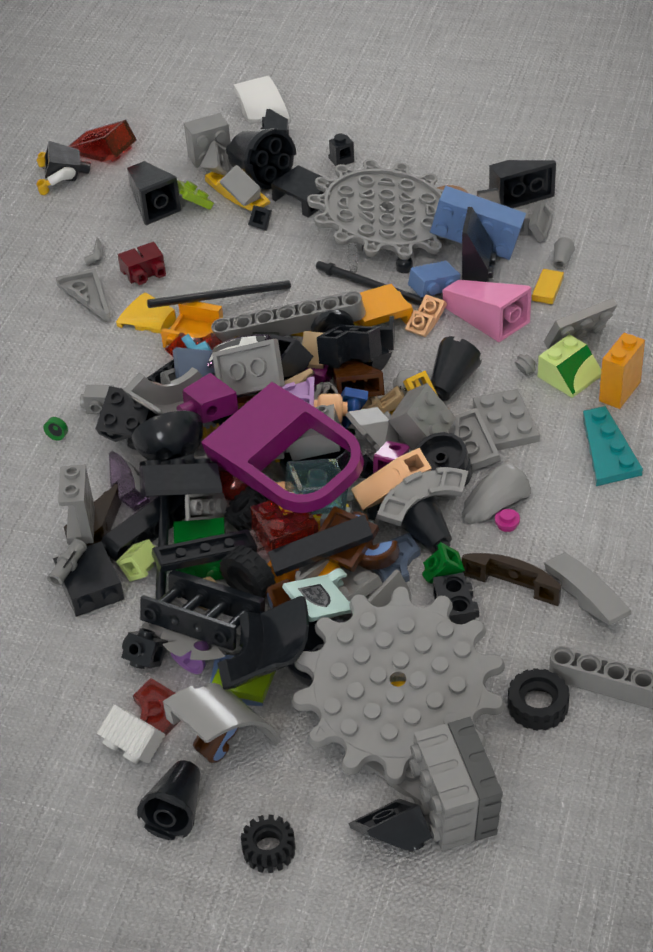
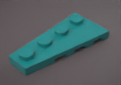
(609, 450)

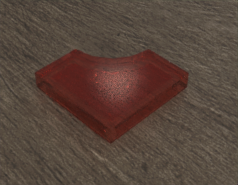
(150, 700)

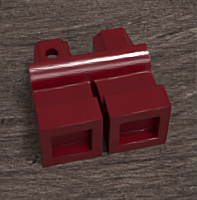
(142, 263)

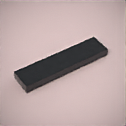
(320, 545)
(200, 550)

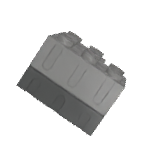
(457, 784)

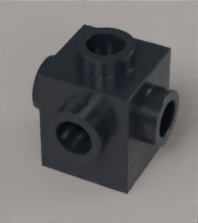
(143, 649)

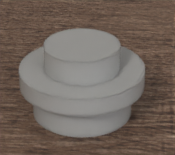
(525, 364)

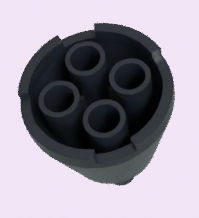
(262, 154)

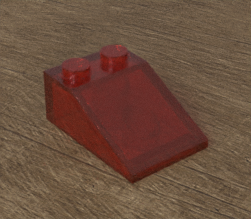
(105, 141)

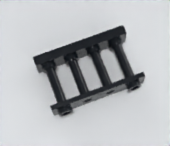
(206, 594)

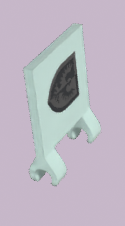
(321, 594)

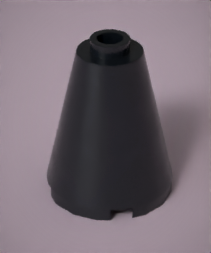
(453, 366)
(427, 524)
(172, 802)

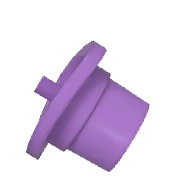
(192, 666)

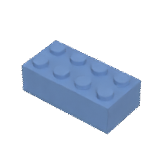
(500, 222)

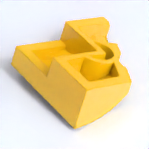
(147, 318)

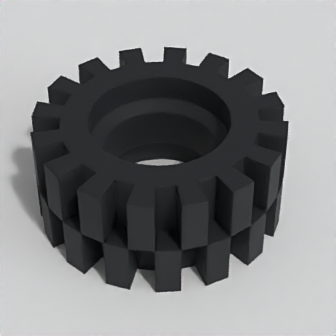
(239, 511)
(268, 829)

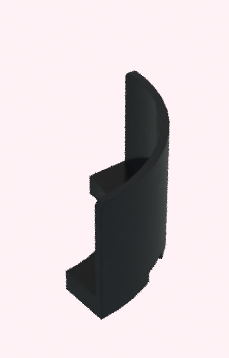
(267, 643)

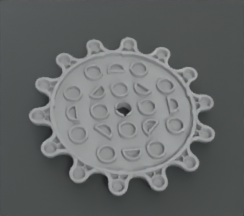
(358, 205)
(355, 673)

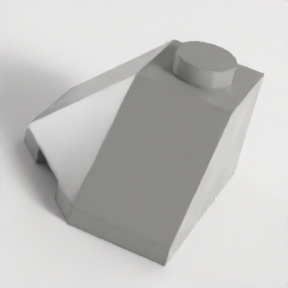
(373, 426)

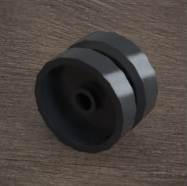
(446, 450)

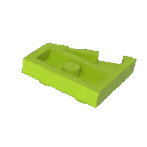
(189, 193)

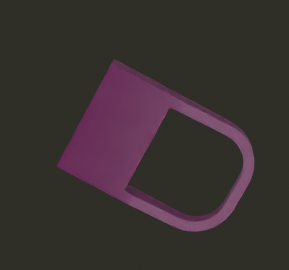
(264, 431)

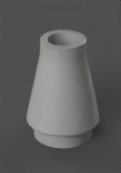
(562, 252)

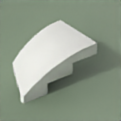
(258, 96)

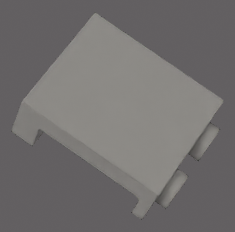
(77, 495)

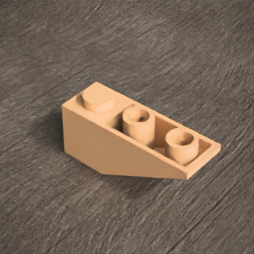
(377, 486)

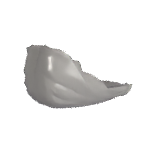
(495, 491)

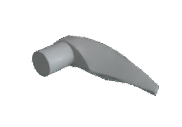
(97, 253)

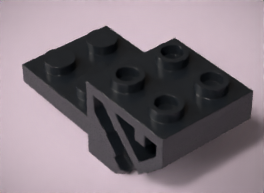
(121, 416)

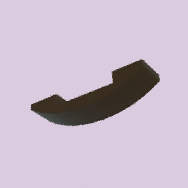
(482, 565)

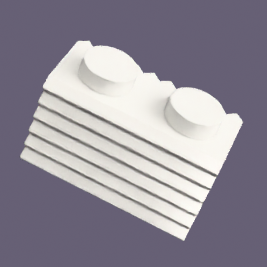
(130, 734)

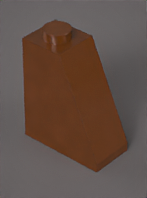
(359, 376)

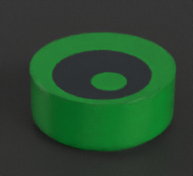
(55, 428)

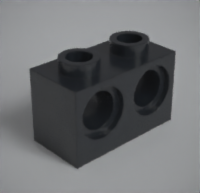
(460, 594)

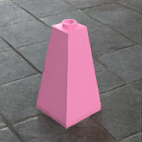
(490, 306)

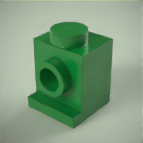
(442, 562)

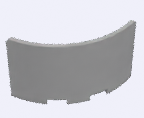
(161, 397)
(442, 483)
(213, 712)

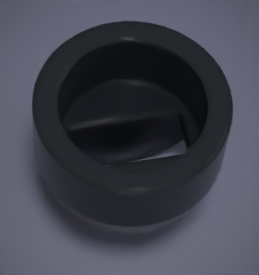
(404, 266)

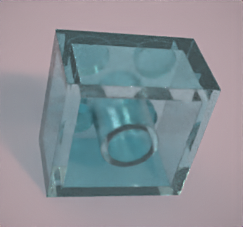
(312, 475)

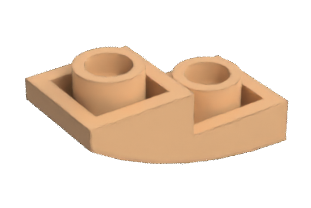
(426, 317)

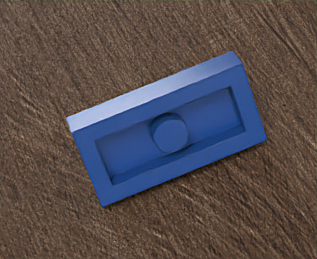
(356, 400)

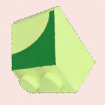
(568, 366)

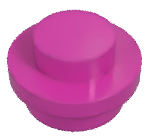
(507, 520)

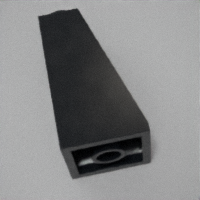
(154, 191)

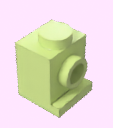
(137, 560)

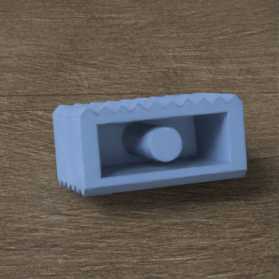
(432, 278)

